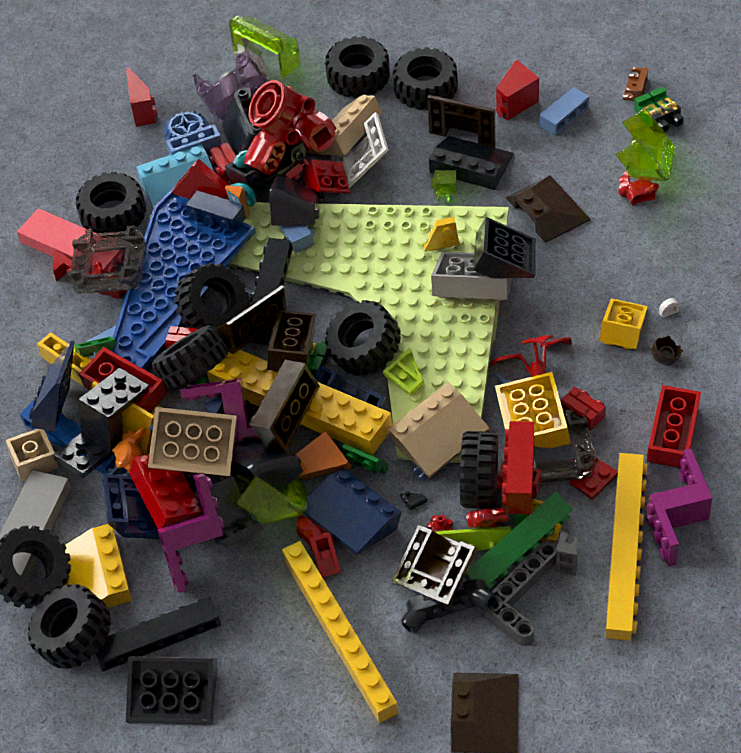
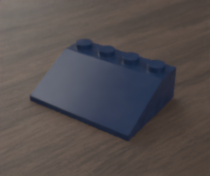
(53, 392)
(351, 512)

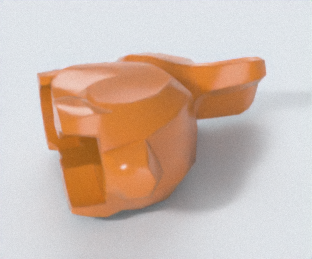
(128, 448)

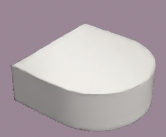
(668, 307)

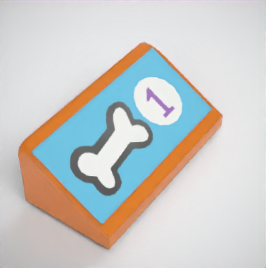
(238, 195)

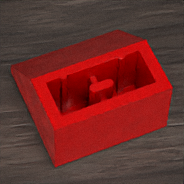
(326, 177)

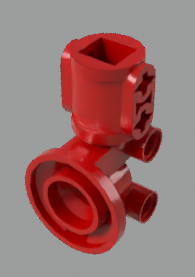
(271, 111)
(315, 129)

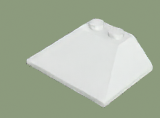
(366, 153)

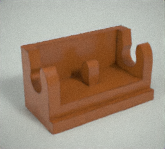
(636, 83)

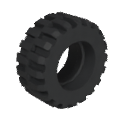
(357, 52)
(424, 63)
(109, 188)
(223, 282)
(349, 325)
(190, 358)
(478, 469)
(47, 550)
(56, 614)

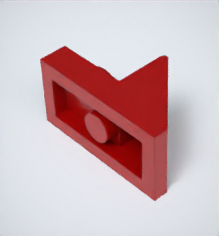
(61, 265)
(325, 554)

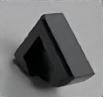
(413, 500)

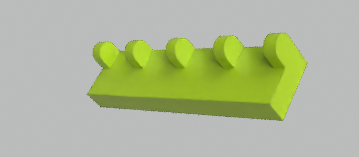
(480, 537)

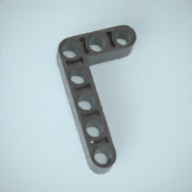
(516, 590)

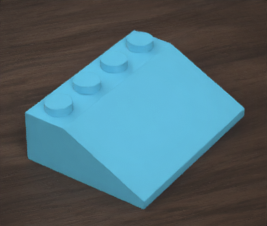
(163, 174)

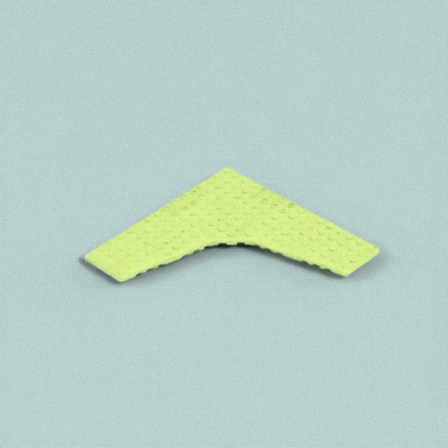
(382, 259)

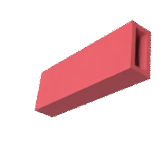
(51, 233)

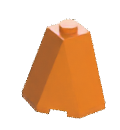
(321, 458)

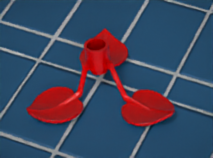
(539, 366)

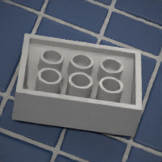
(456, 278)

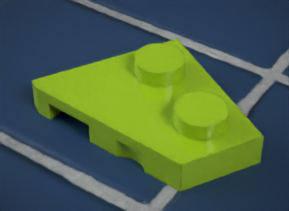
(405, 373)

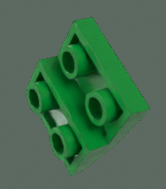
(361, 458)

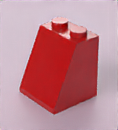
(516, 91)
(201, 179)

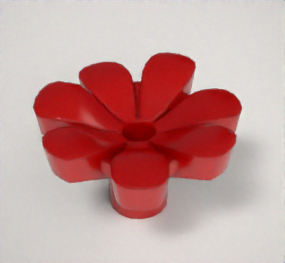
(440, 523)

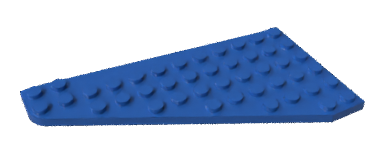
(172, 250)

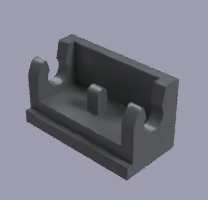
(566, 555)

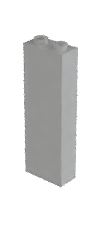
(37, 506)

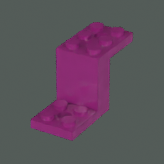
(233, 402)
(679, 507)
(191, 531)

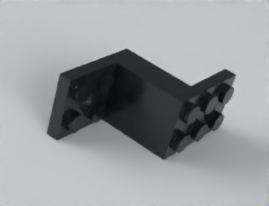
(101, 422)
(236, 519)

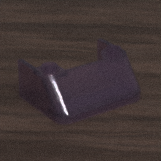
(249, 73)

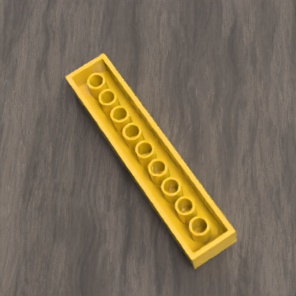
(329, 412)

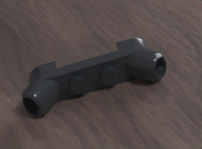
(422, 610)

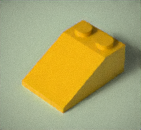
(622, 324)

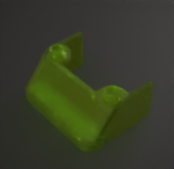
(267, 37)
(650, 151)
(274, 505)

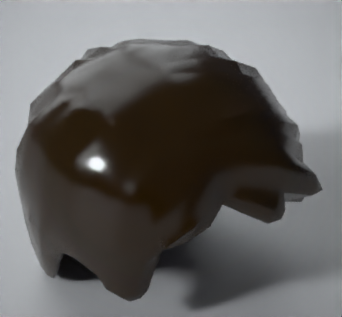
(666, 351)

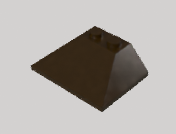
(463, 116)
(549, 208)
(434, 565)
(484, 713)

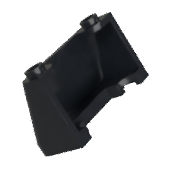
(236, 125)
(253, 178)
(293, 203)
(270, 465)

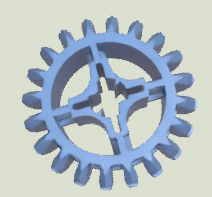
(180, 122)

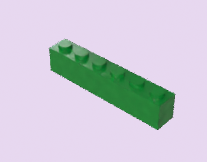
(519, 540)

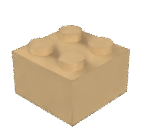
(31, 452)

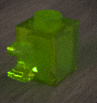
(444, 183)

